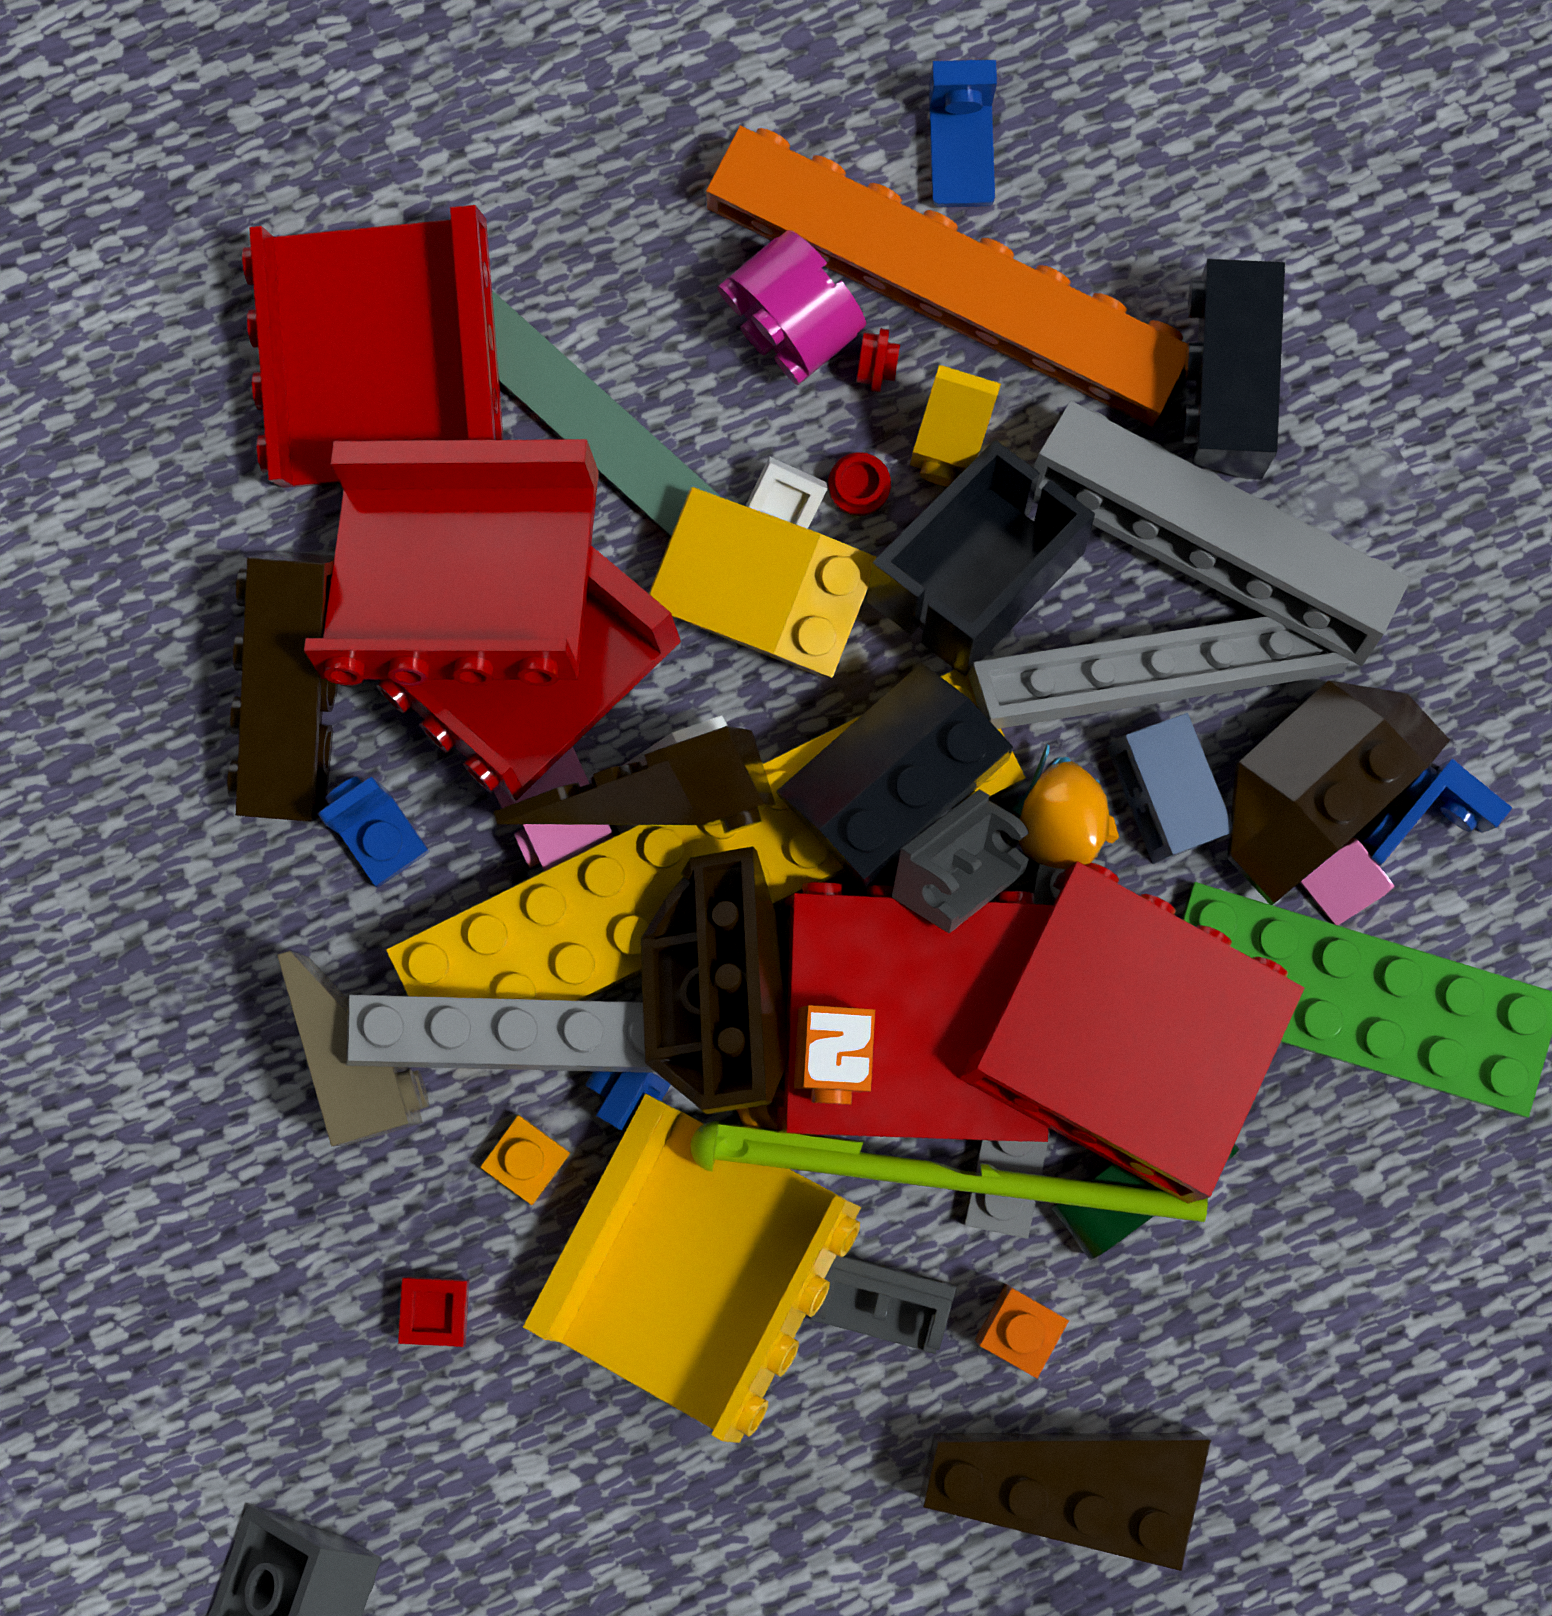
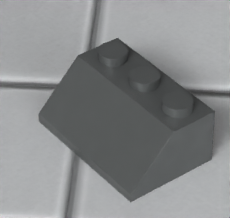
(293, 1570)

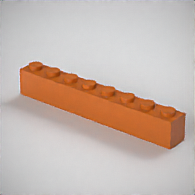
(949, 275)

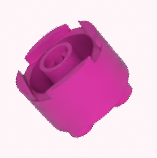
(793, 306)

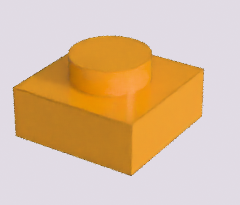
(525, 1160)

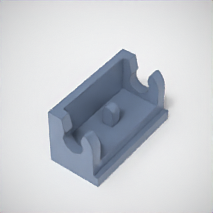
(1170, 788)

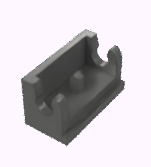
(960, 862)
(886, 1303)

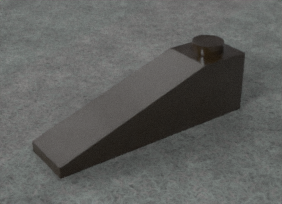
(686, 783)

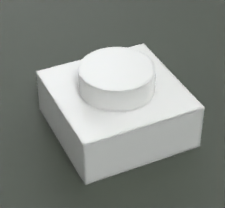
(787, 493)

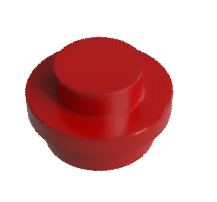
(877, 359)
(859, 484)

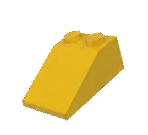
(762, 582)

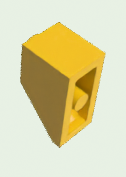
(953, 424)

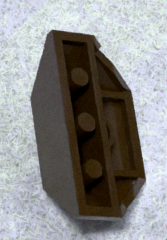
(1324, 780)
(716, 985)

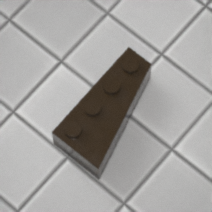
(282, 699)
(1085, 1489)

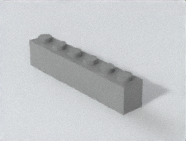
(1222, 534)

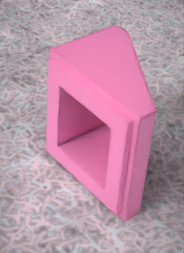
(1347, 882)

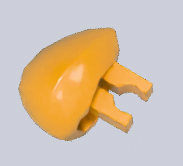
(1066, 818)

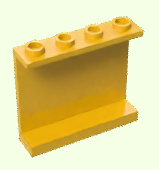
(694, 1272)

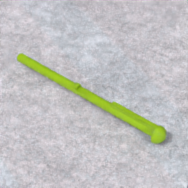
(843, 1158)

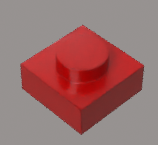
(433, 1311)

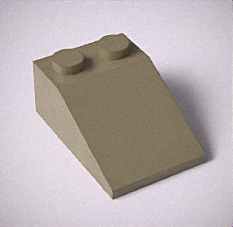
(353, 1099)

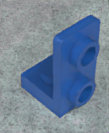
(962, 132)
(1465, 800)
(373, 828)

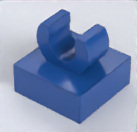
(625, 1093)

